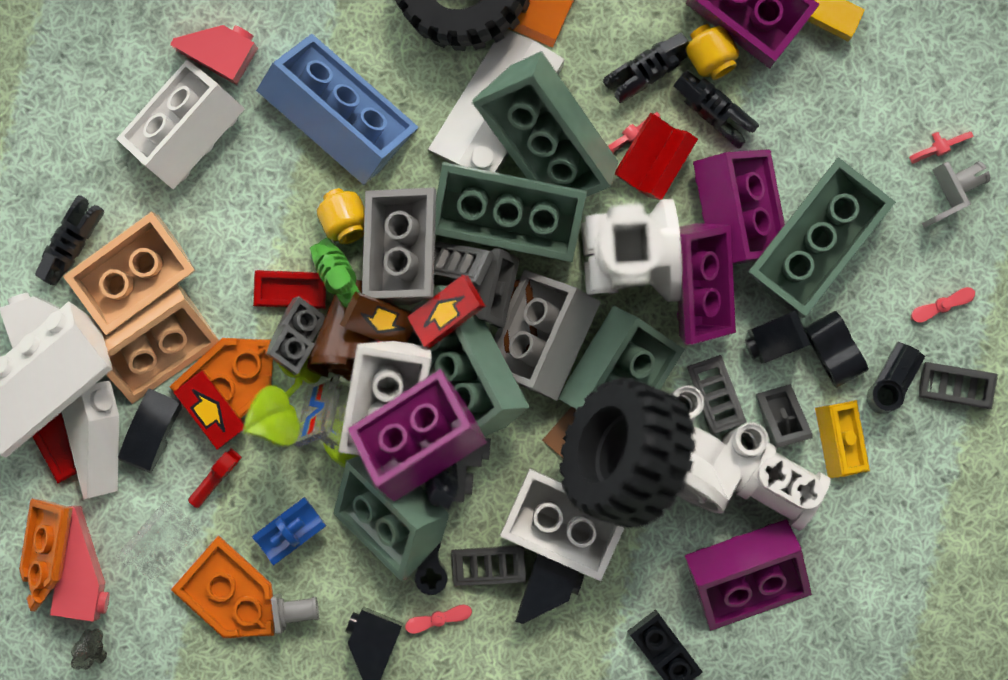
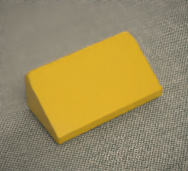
(837, 17)
(842, 439)

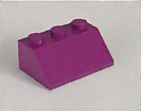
(758, 25)
(742, 193)
(707, 283)
(416, 436)
(749, 574)

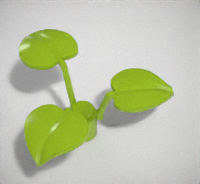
(276, 420)

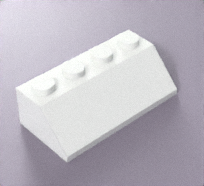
(465, 135)
(48, 373)

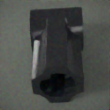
(896, 376)

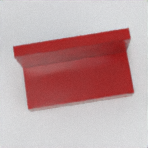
(655, 157)

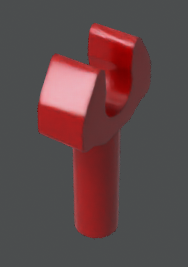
(218, 471)

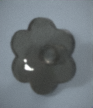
(88, 650)

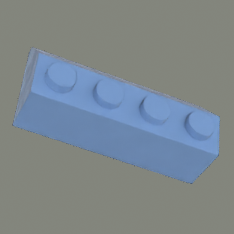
(336, 108)

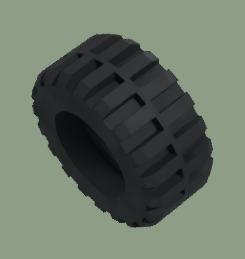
(463, 26)
(627, 453)

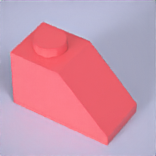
(219, 50)

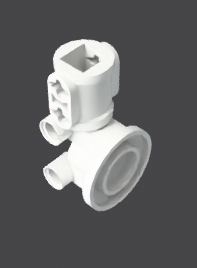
(633, 250)
(728, 466)

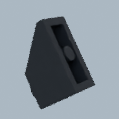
(777, 338)
(547, 588)
(372, 641)

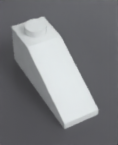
(94, 439)

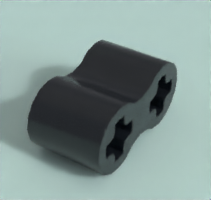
(836, 349)
(431, 561)

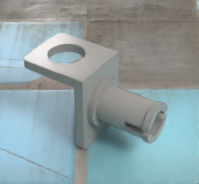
(956, 186)
(292, 611)

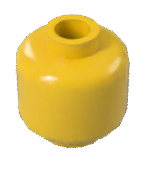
(712, 51)
(342, 216)

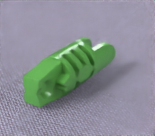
(334, 270)

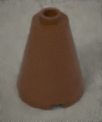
(335, 345)

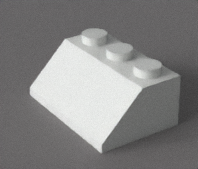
(180, 124)
(379, 376)
(552, 527)

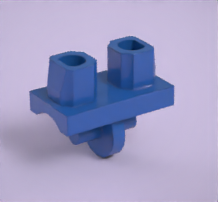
(289, 531)

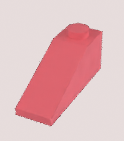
(82, 584)

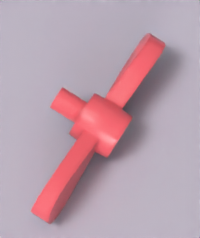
(628, 136)
(940, 146)
(943, 305)
(438, 618)

